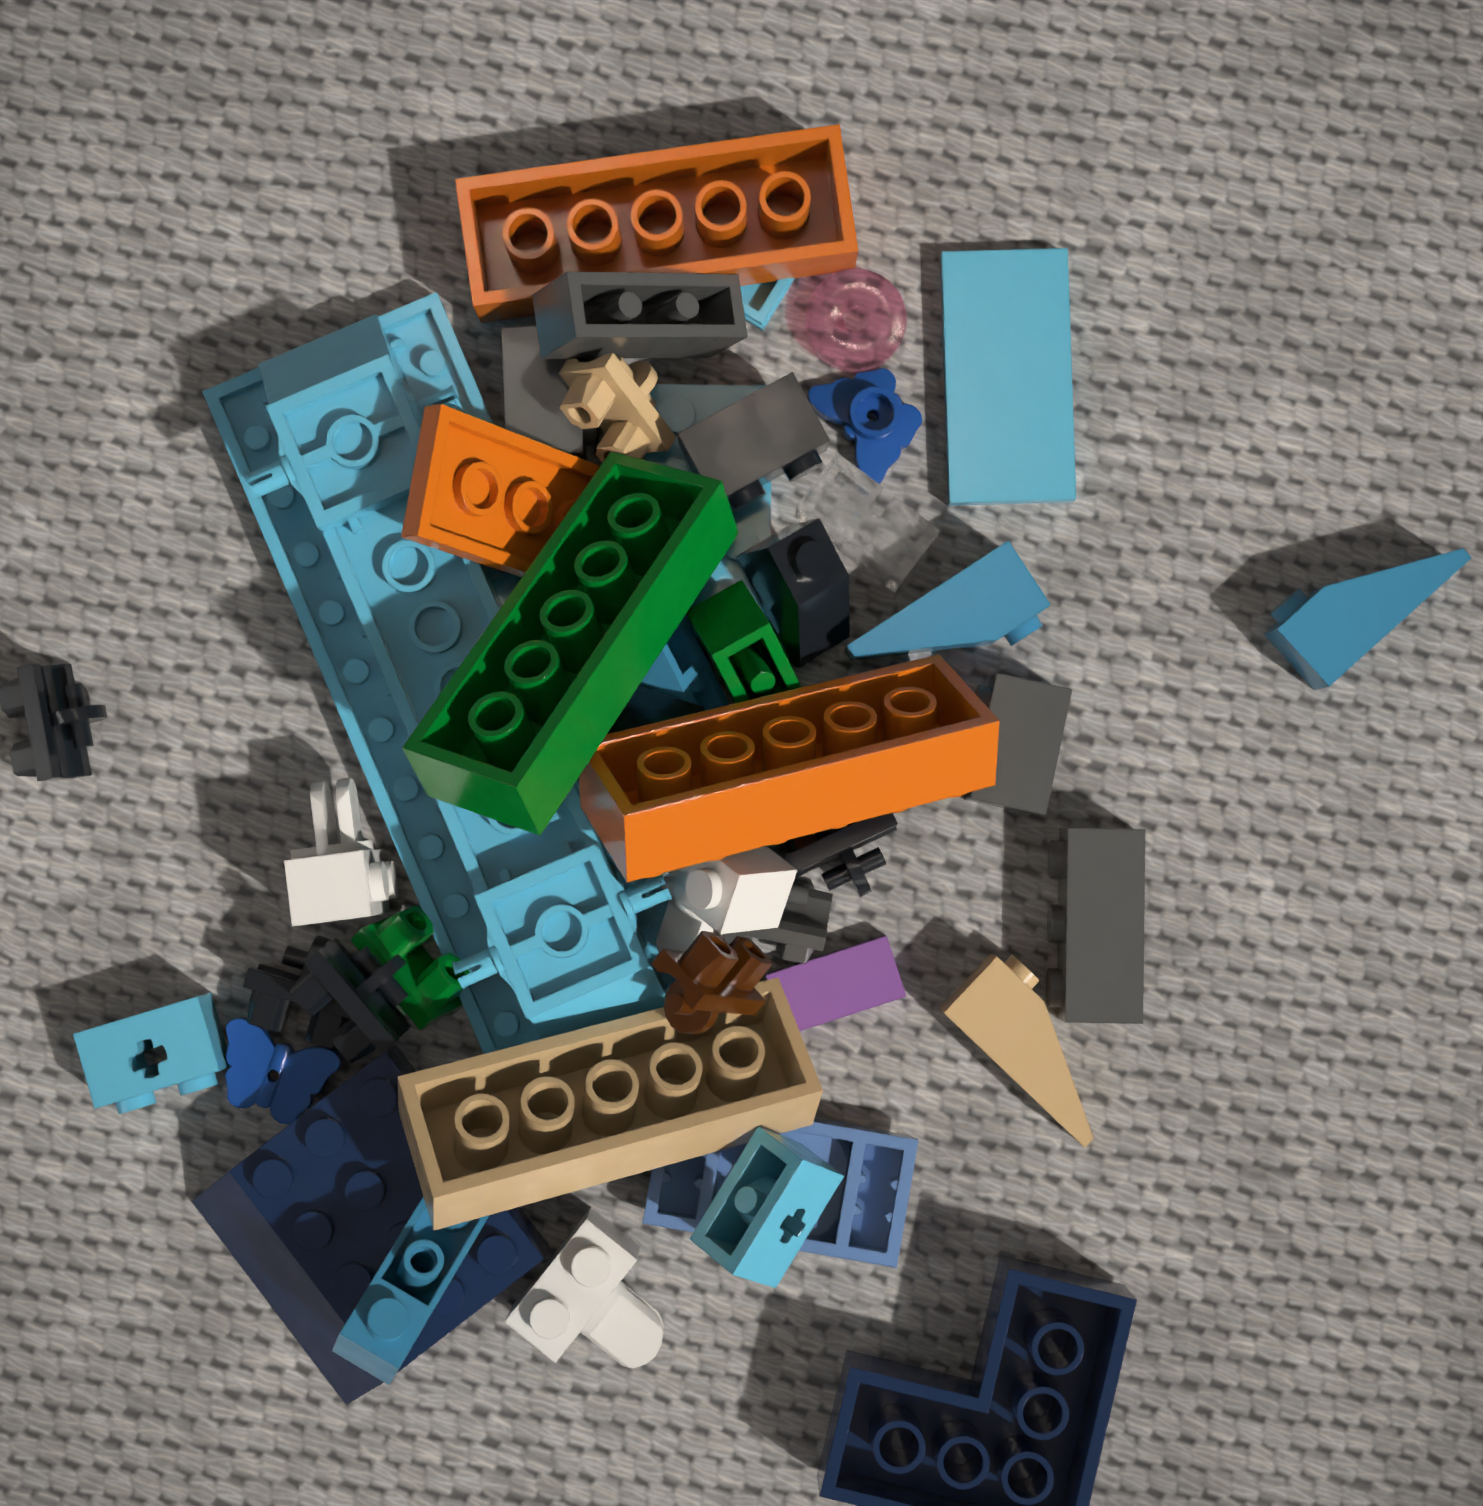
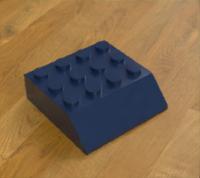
(326, 1206)

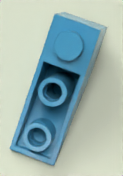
(404, 1293)

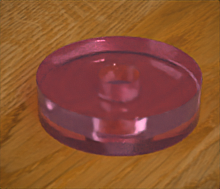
(861, 292)

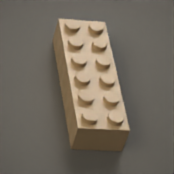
(601, 1106)

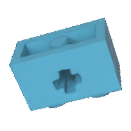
(116, 1062)
(766, 1208)

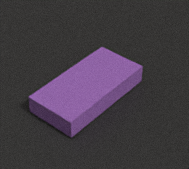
(841, 982)

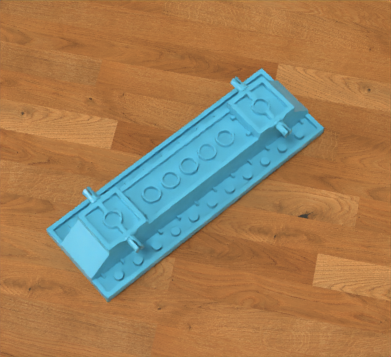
(328, 470)

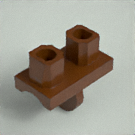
(711, 980)

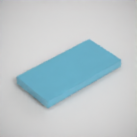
(1007, 377)

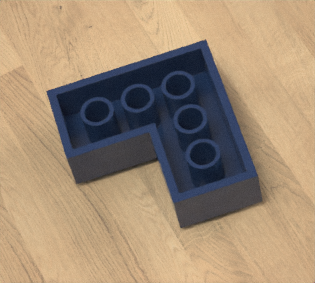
(1013, 1433)

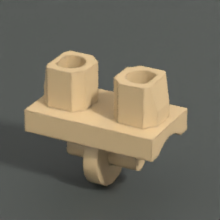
(618, 401)

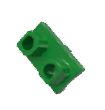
(430, 983)

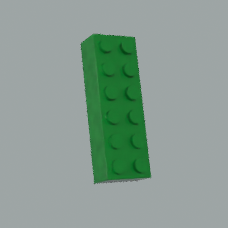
(572, 642)

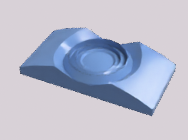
(861, 1218)

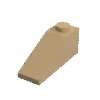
(1017, 1033)

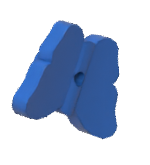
(849, 402)
(254, 1055)

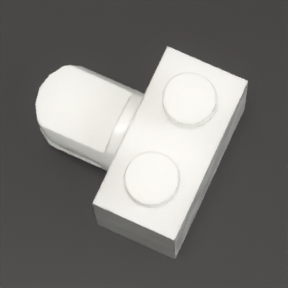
(333, 877)
(725, 897)
(585, 1294)

